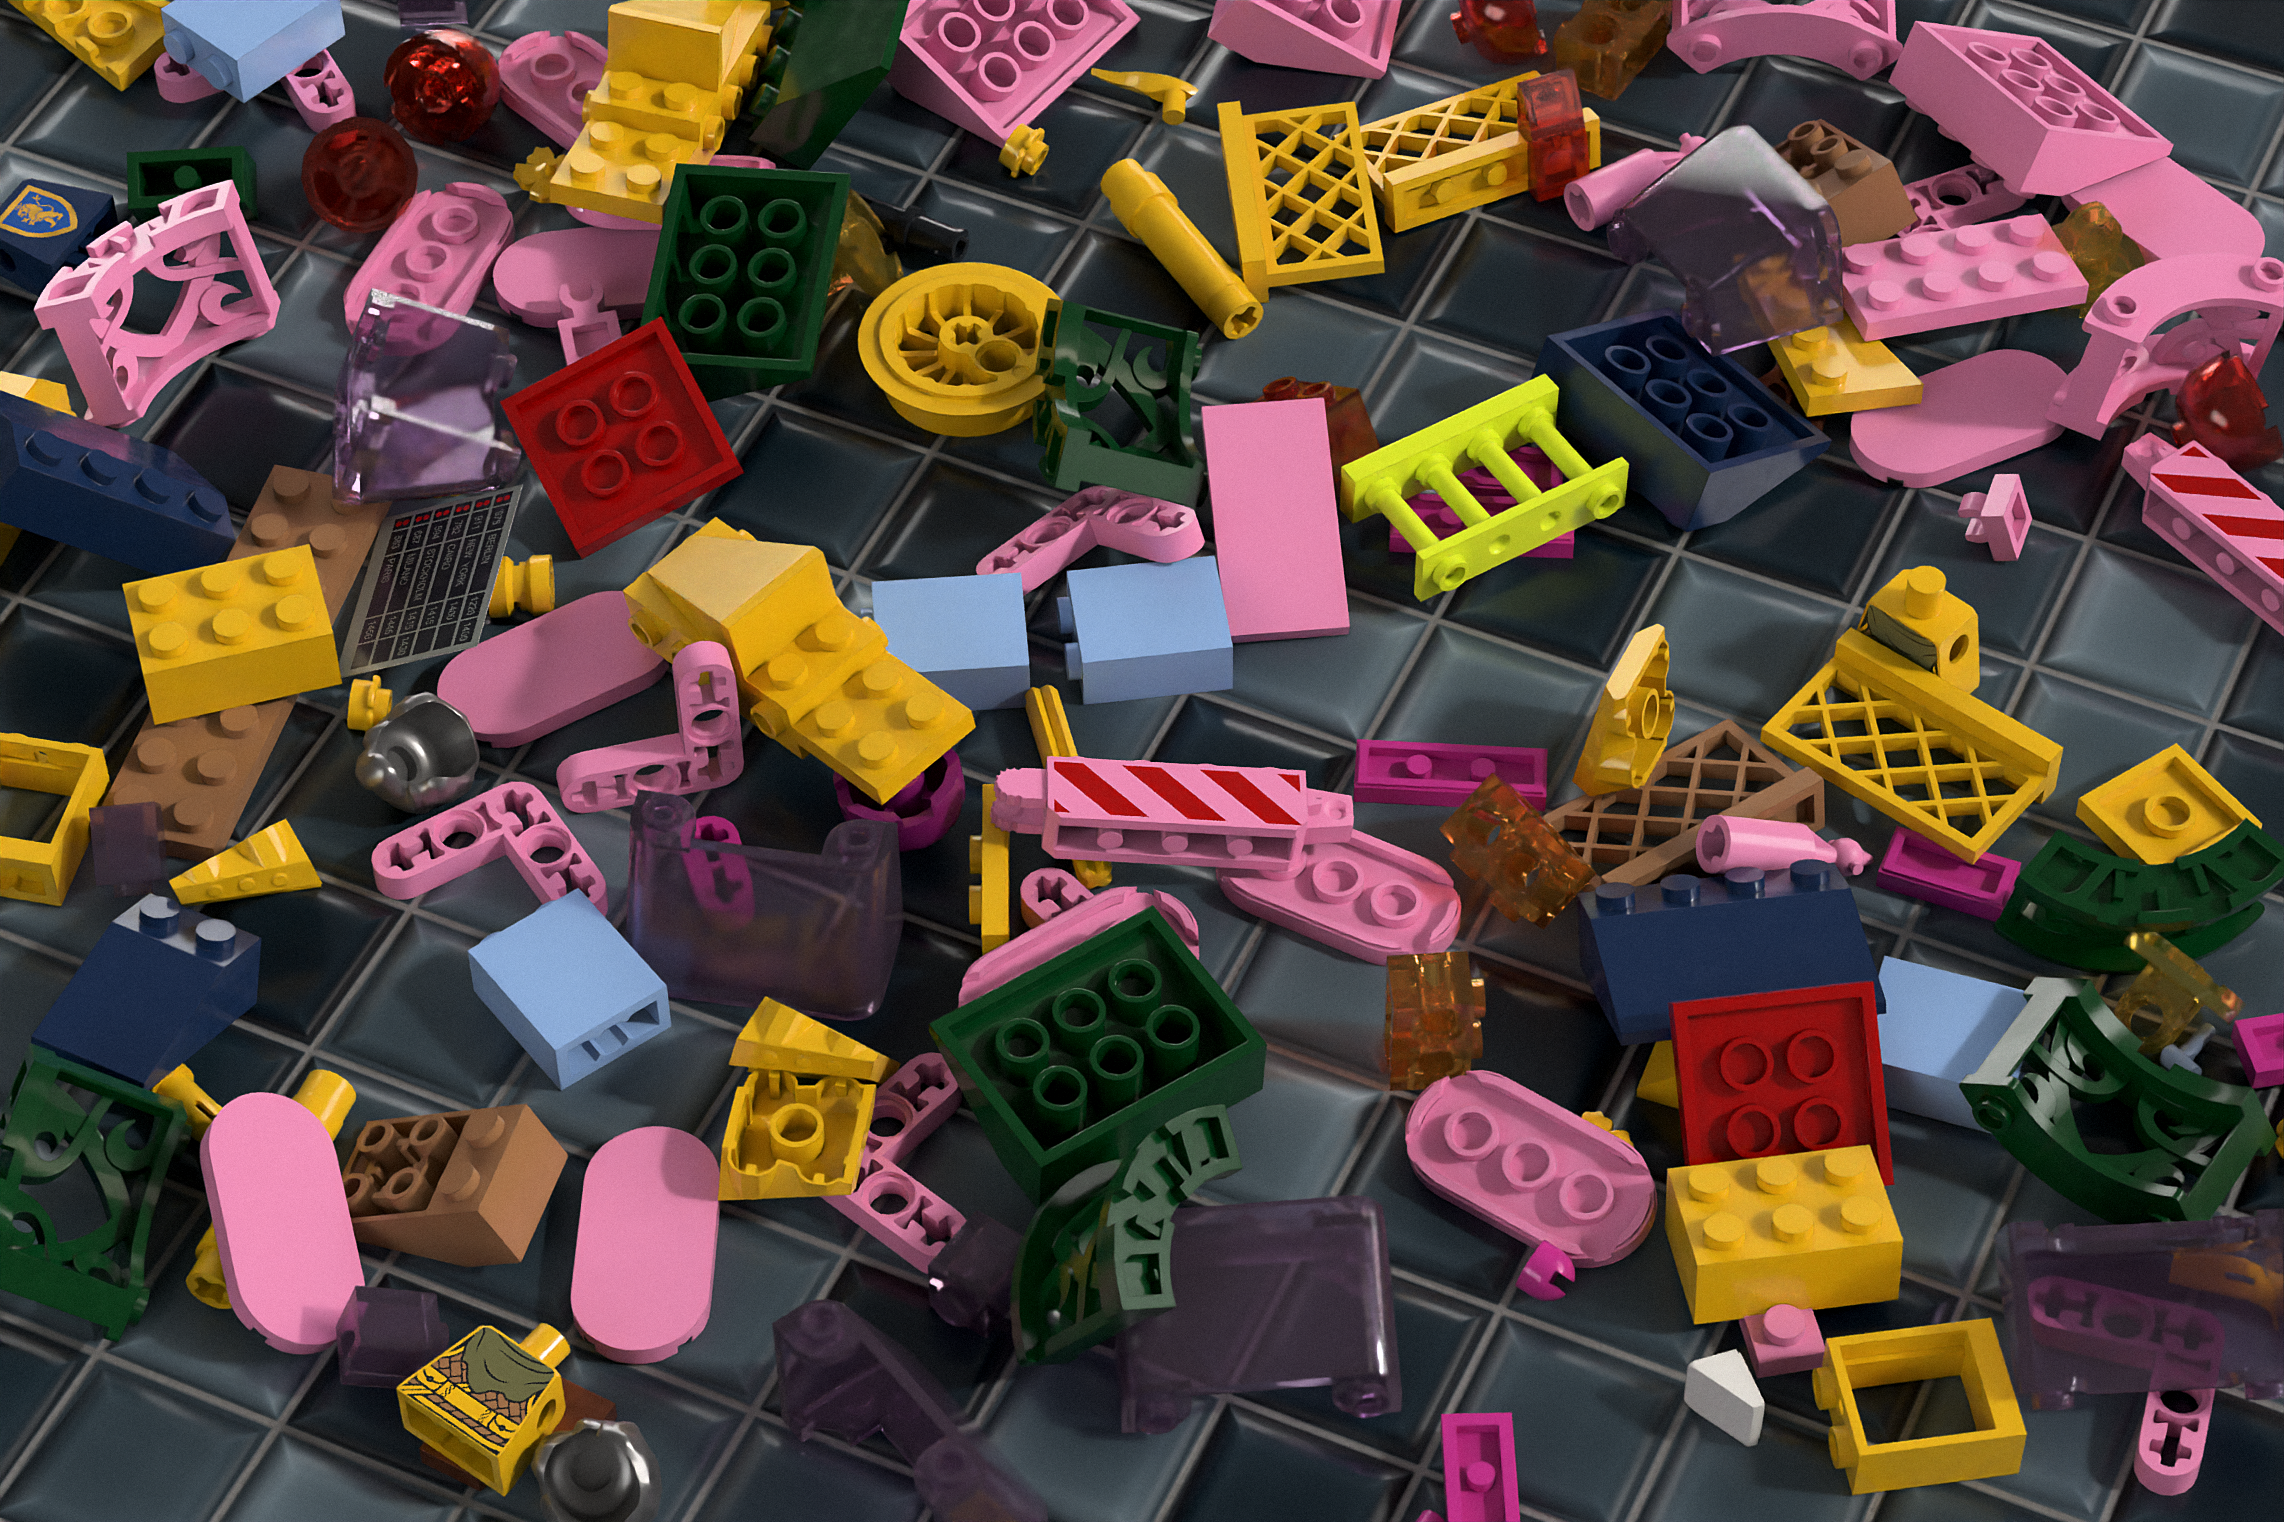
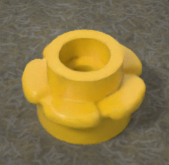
(1024, 150)
(368, 704)

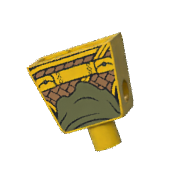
(1926, 625)
(488, 1401)

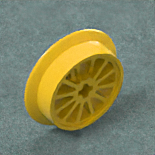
(968, 373)

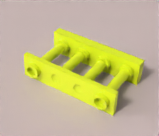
(1471, 440)

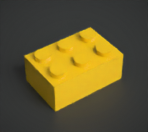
(232, 634)
(1783, 1233)

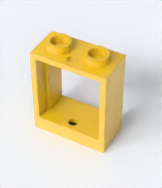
(39, 869)
(1913, 1355)

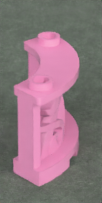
(1840, 32)
(145, 363)
(2128, 363)

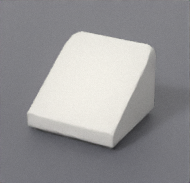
(1726, 1395)

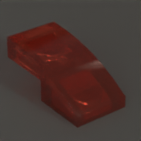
(1554, 131)

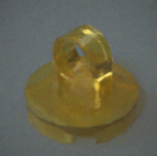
(2098, 249)
(860, 252)
(2174, 985)

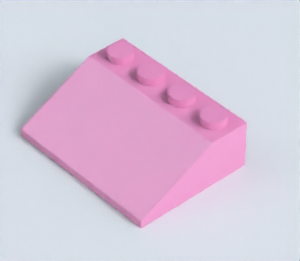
(1310, 34)
(1001, 59)
(2022, 109)

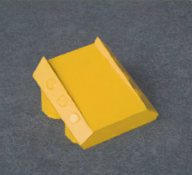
(1630, 719)
(254, 867)
(796, 1043)
(794, 1137)

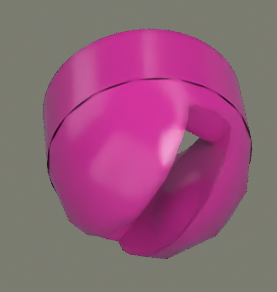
(1542, 1271)

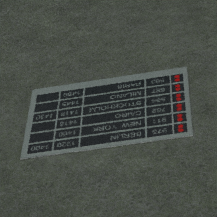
(429, 582)

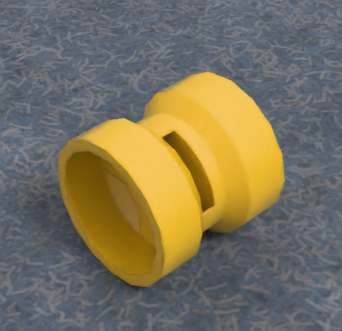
(524, 586)

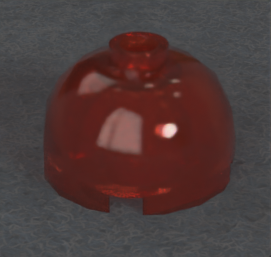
(1501, 30)
(443, 85)
(360, 175)
(2225, 414)

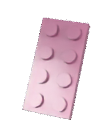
(1958, 277)

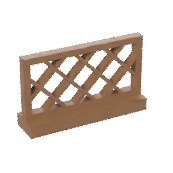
(1793, 798)

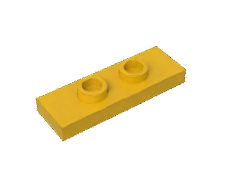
(990, 857)

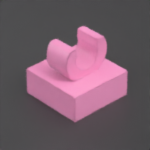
(1999, 517)

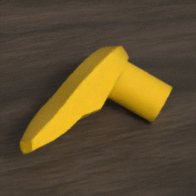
(1160, 87)

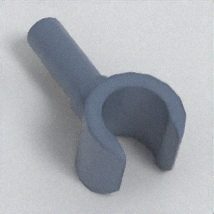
(2186, 1052)

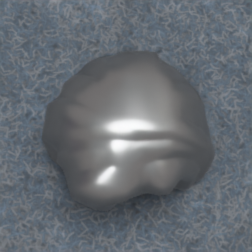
(419, 755)
(597, 1474)

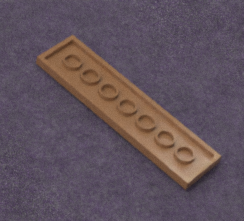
(211, 762)

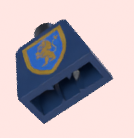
(49, 228)

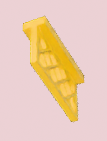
(1465, 171)
(1253, 212)
(1939, 718)

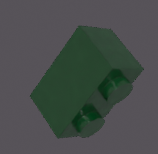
(171, 173)

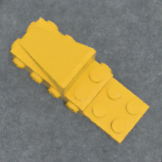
(662, 100)
(798, 656)

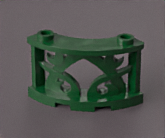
(1080, 450)
(2084, 903)
(45, 1112)
(2039, 1128)
(1110, 1239)

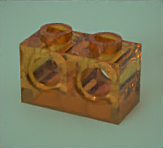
(1611, 42)
(1521, 846)
(1431, 1018)

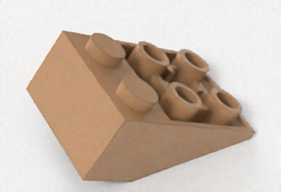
(1852, 179)
(453, 1184)

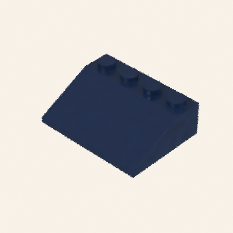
(1688, 423)
(106, 491)
(1718, 941)

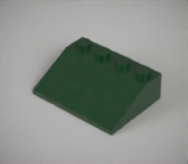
(822, 72)
(746, 272)
(1098, 1052)

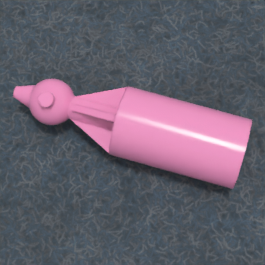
(1597, 195)
(1771, 845)

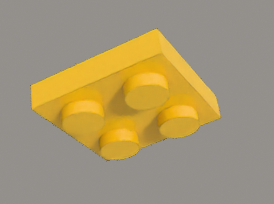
(2162, 809)

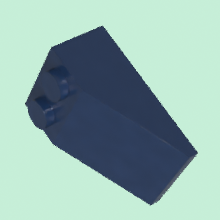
(153, 992)

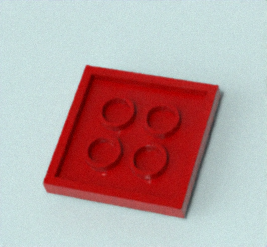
(621, 437)
(1780, 1074)

